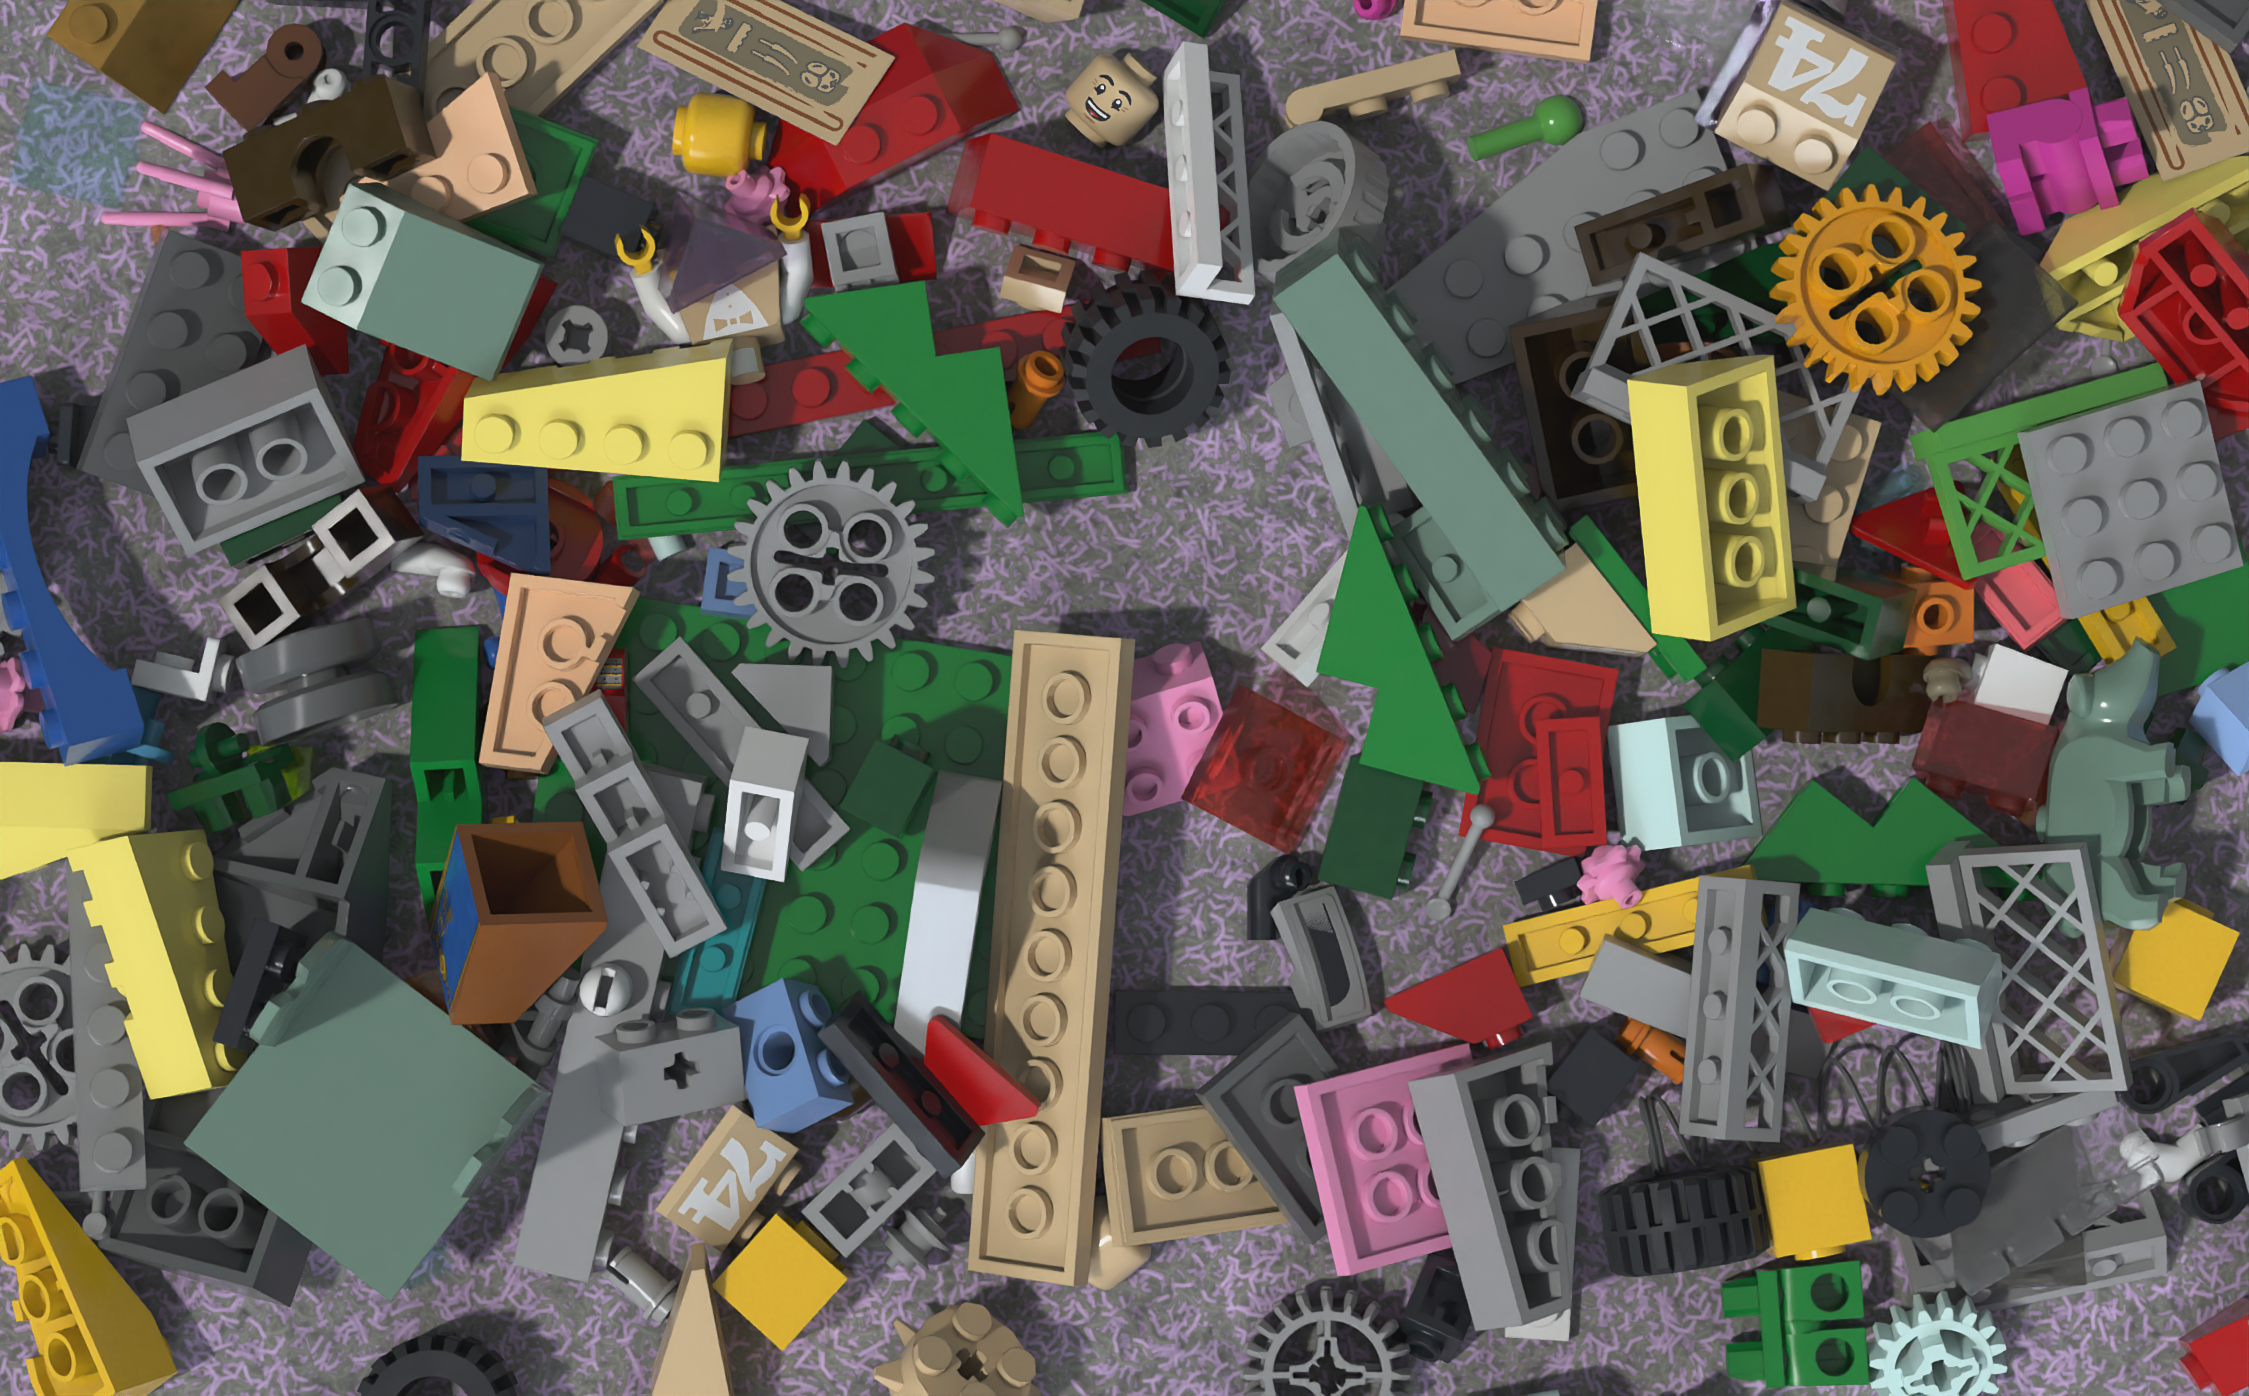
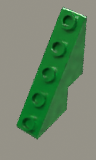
(949, 396)
(1382, 646)
(445, 746)
(1832, 846)

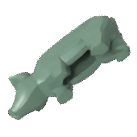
(2104, 792)

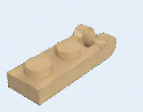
(1368, 92)

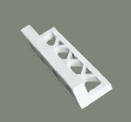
(1194, 182)

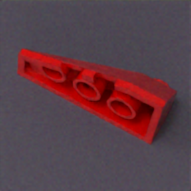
(421, 402)

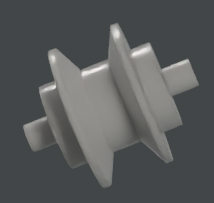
(915, 1237)

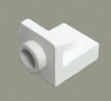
(175, 677)

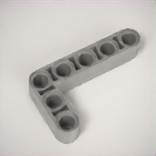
(946, 904)

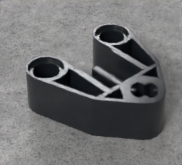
(2186, 1071)

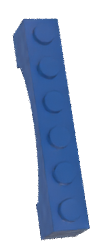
(86, 702)

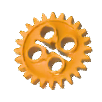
(1842, 241)

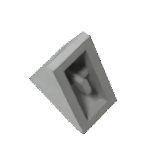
(797, 699)

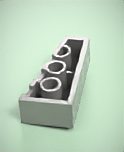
(1498, 1182)

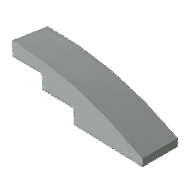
(634, 823)
(1659, 993)

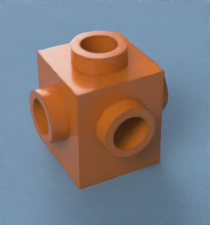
(1940, 611)

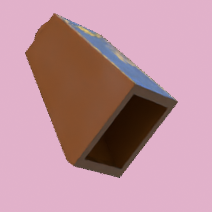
(512, 915)

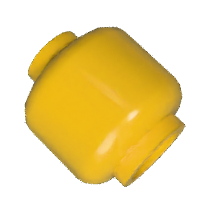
(718, 135)

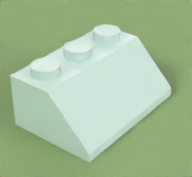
(1893, 975)

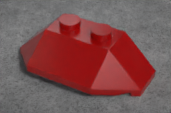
(924, 103)
(2192, 305)

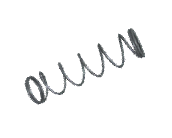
(1948, 1056)

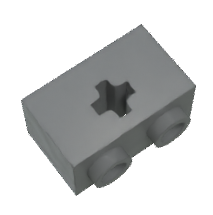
(669, 1067)
(869, 1190)

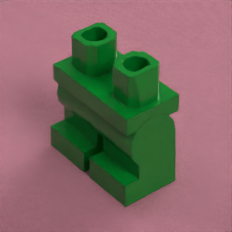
(1793, 1331)

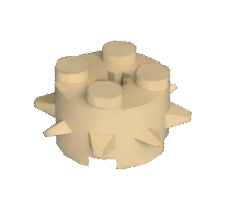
(959, 1355)

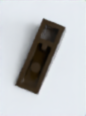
(1685, 222)

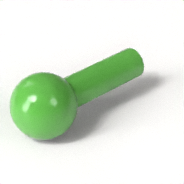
(1553, 121)

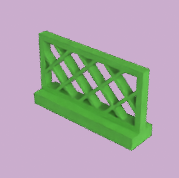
(1998, 430)

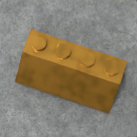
(142, 43)

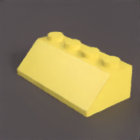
(1712, 496)

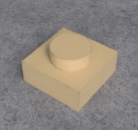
(1037, 279)

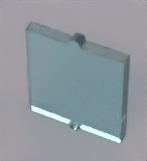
(75, 145)

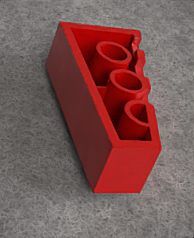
(2007, 58)
(1065, 205)

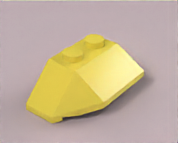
(2098, 245)

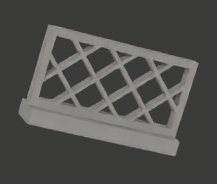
(1607, 386)
(1963, 913)

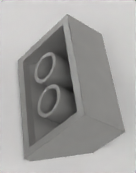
(244, 450)

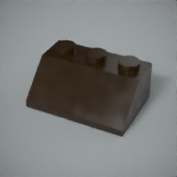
(1577, 450)

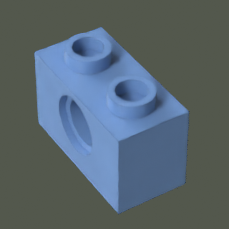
(783, 1091)

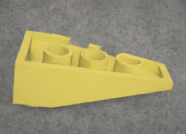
(67, 807)

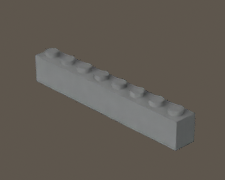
(580, 1144)

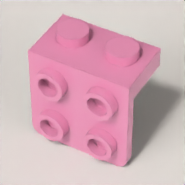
(1169, 725)

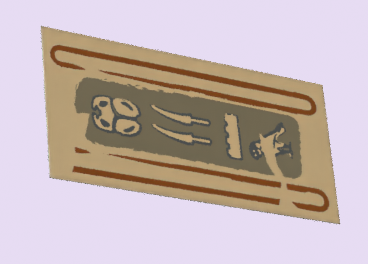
(771, 59)
(2176, 85)

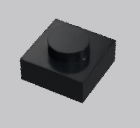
(1551, 885)

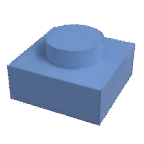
(719, 591)

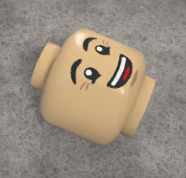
(1112, 99)

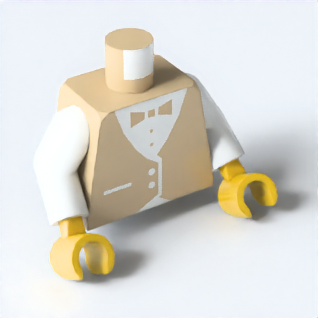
(748, 309)

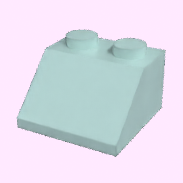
(1679, 786)

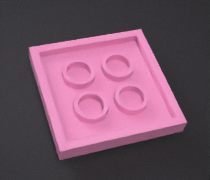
(1374, 1162)

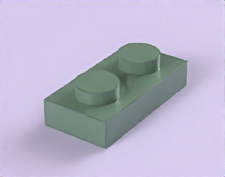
(1442, 576)

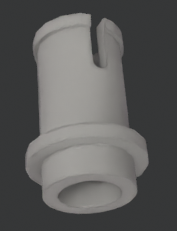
(642, 1284)

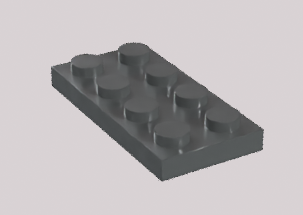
(179, 338)

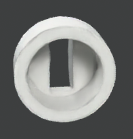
(618, 995)

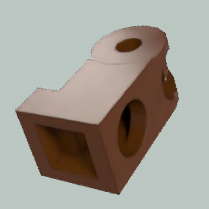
(274, 80)

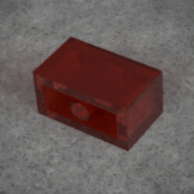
(1985, 755)

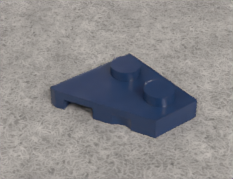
(488, 509)

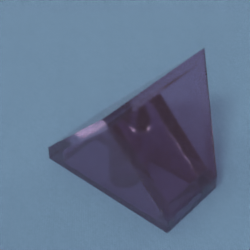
(710, 251)

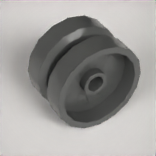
(313, 672)

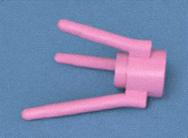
(214, 189)

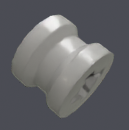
(582, 343)

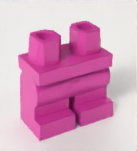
(2065, 156)

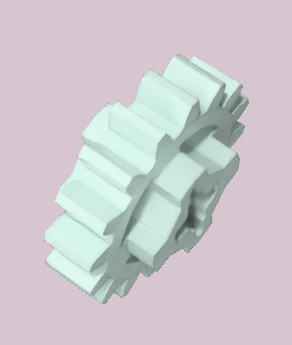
(1936, 1350)

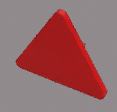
(1914, 532)
(974, 1078)

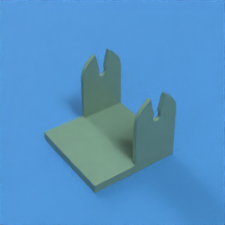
(365, 1114)

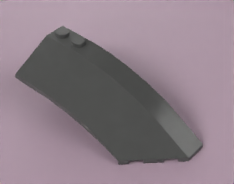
(314, 872)

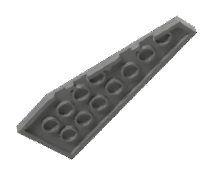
(1525, 247)

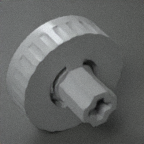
(1289, 194)

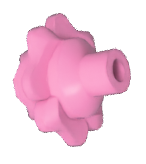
(755, 194)
(15, 694)
(1612, 875)

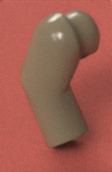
(1946, 678)

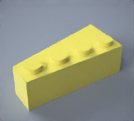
(611, 415)
(167, 954)

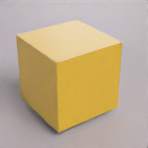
(2175, 961)
(1812, 1200)
(783, 1278)

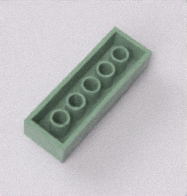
(1421, 418)

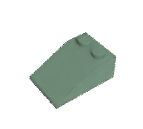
(422, 280)

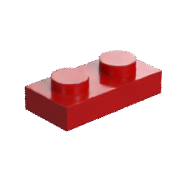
(1570, 782)

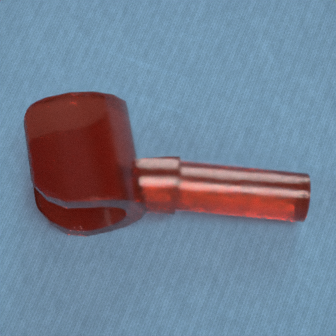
(605, 507)

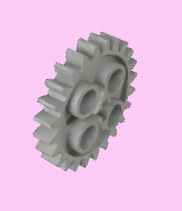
(824, 621)
(52, 1111)

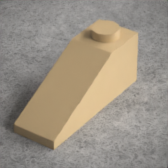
(693, 1347)

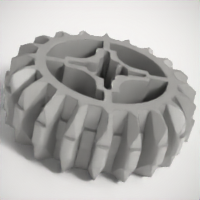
(1326, 1318)

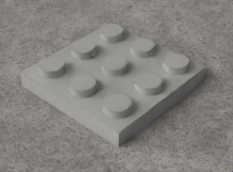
(2130, 499)

